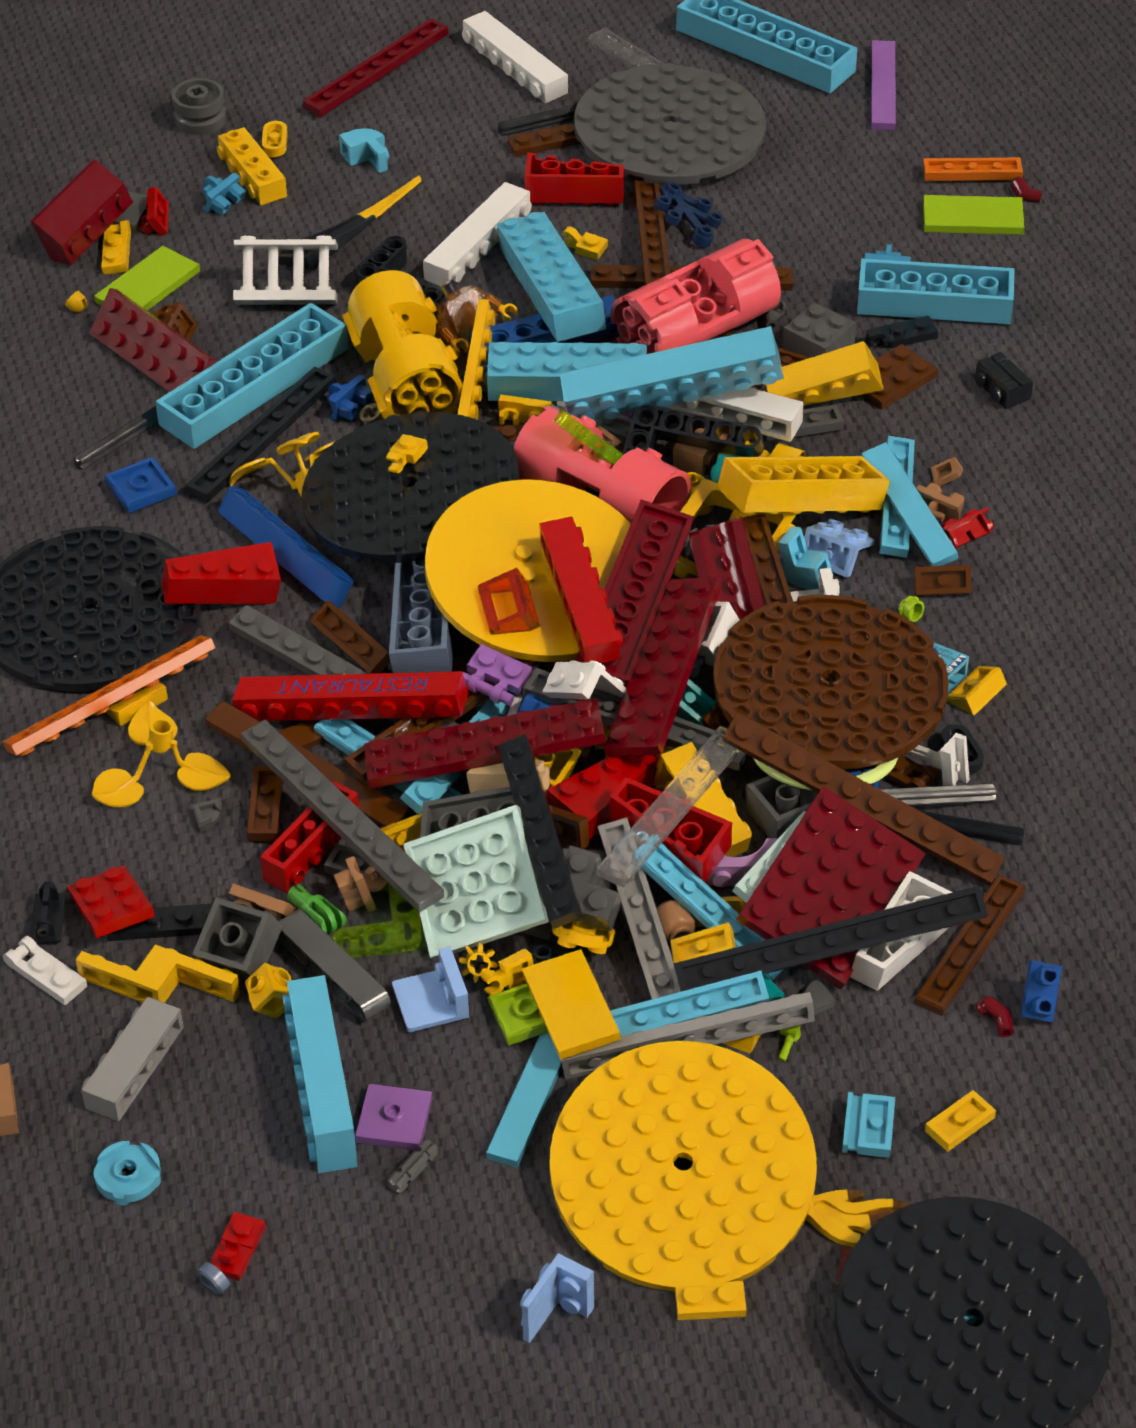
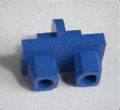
(345, 398)
(1041, 991)

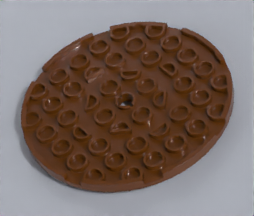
(884, 667)

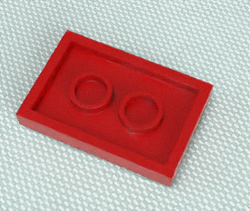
(110, 901)

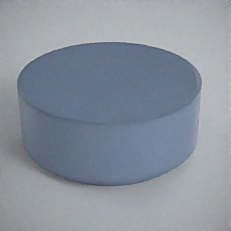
(213, 1278)

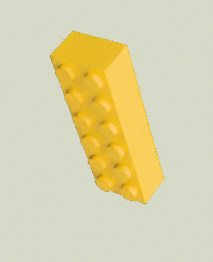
(802, 484)

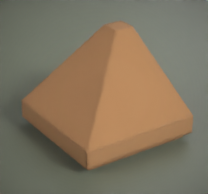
(946, 471)

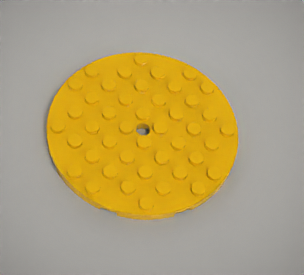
(671, 1225)

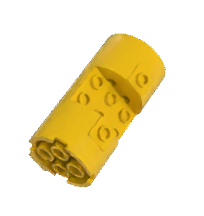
(397, 329)

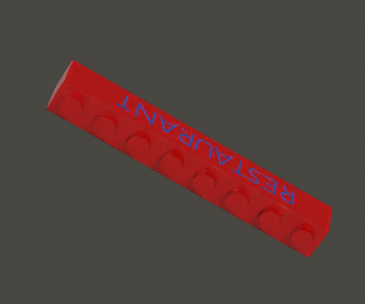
(352, 696)

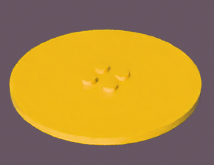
(499, 532)

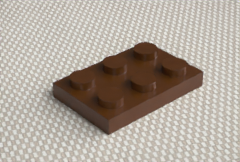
(900, 375)

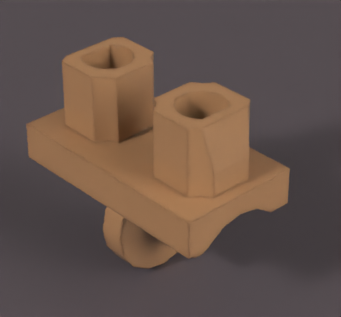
(941, 506)
(356, 886)

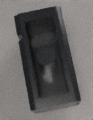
(1003, 380)

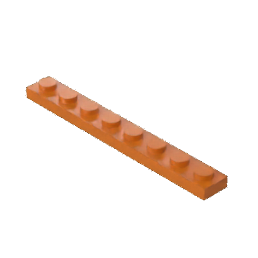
(99, 701)

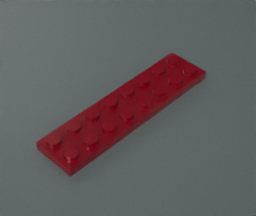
(641, 579)
(663, 668)
(477, 742)

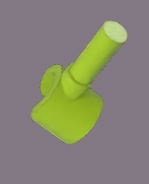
(792, 1035)

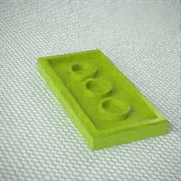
(973, 214)
(153, 278)

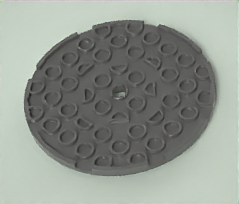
(670, 123)

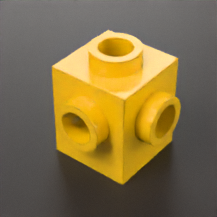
(266, 989)

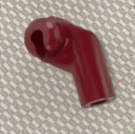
(1022, 189)

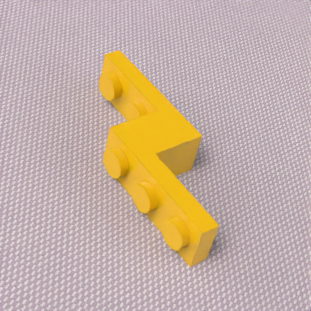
(158, 975)

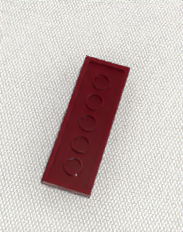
(148, 342)

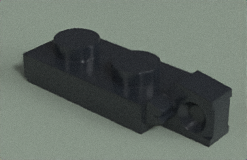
(902, 332)

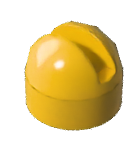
(76, 302)

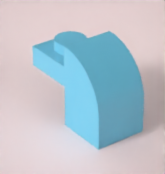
(364, 145)
(798, 563)

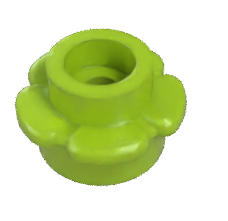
(911, 608)

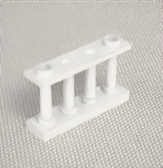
(273, 294)

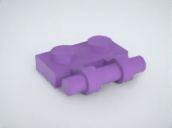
(497, 669)

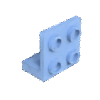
(839, 543)
(433, 996)
(560, 1283)

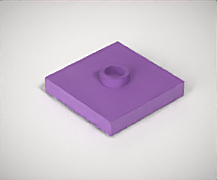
(394, 1117)

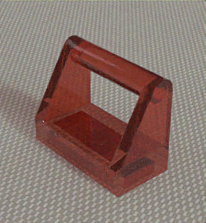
(526, 617)

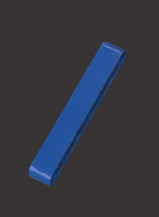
(290, 548)

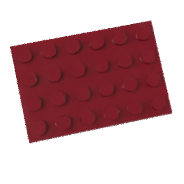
(828, 872)

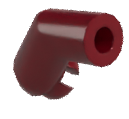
(1002, 1016)

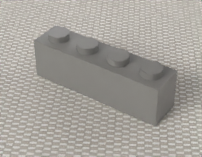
(132, 1058)

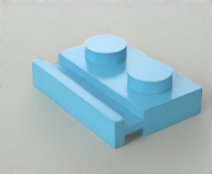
(869, 1124)

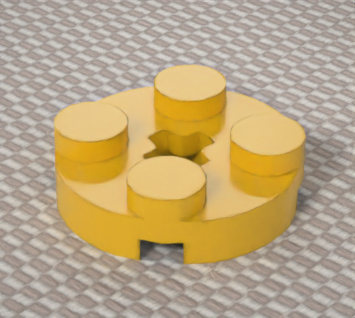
(584, 935)

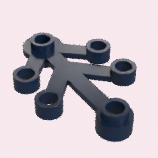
(673, 194)

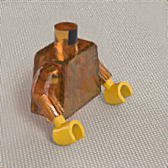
(458, 313)

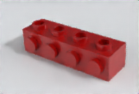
(300, 847)

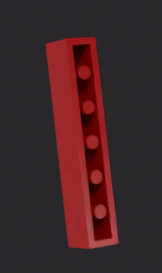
(580, 590)

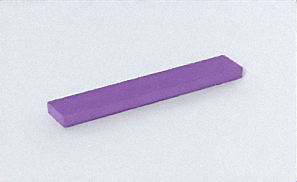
(883, 86)

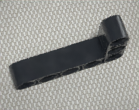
(393, 256)
(684, 432)

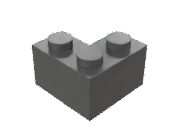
(597, 903)

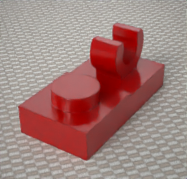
(157, 213)
(238, 1245)

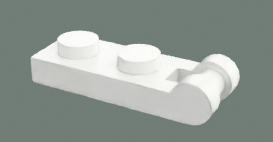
(45, 971)

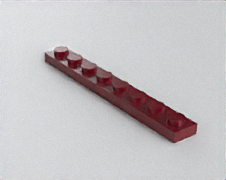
(375, 67)

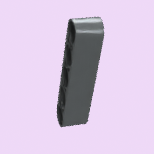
(323, 956)

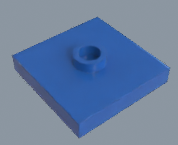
(140, 484)

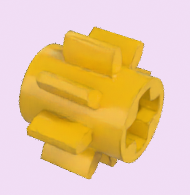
(472, 955)

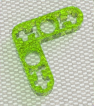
(587, 437)
(392, 930)

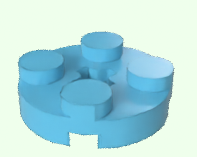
(132, 1187)

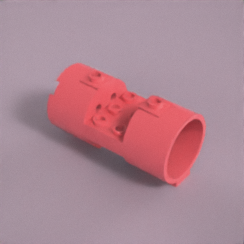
(700, 299)
(554, 455)

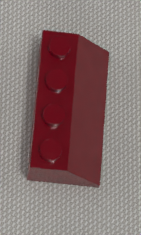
(81, 213)

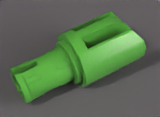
(317, 908)

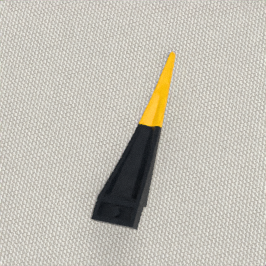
(349, 228)

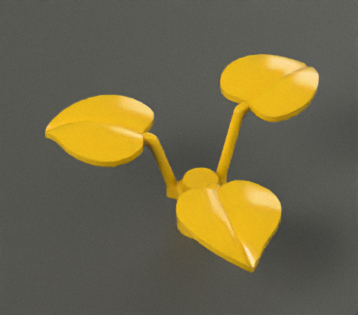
(286, 447)
(157, 732)

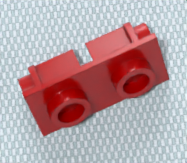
(972, 523)

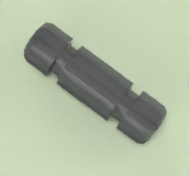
(412, 1166)

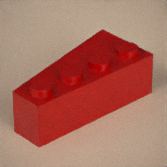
(573, 181)
(223, 577)
(591, 789)
(698, 838)

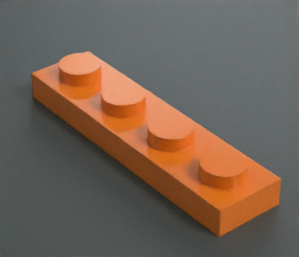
(971, 169)

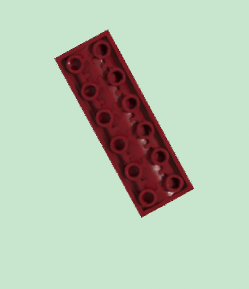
(726, 553)

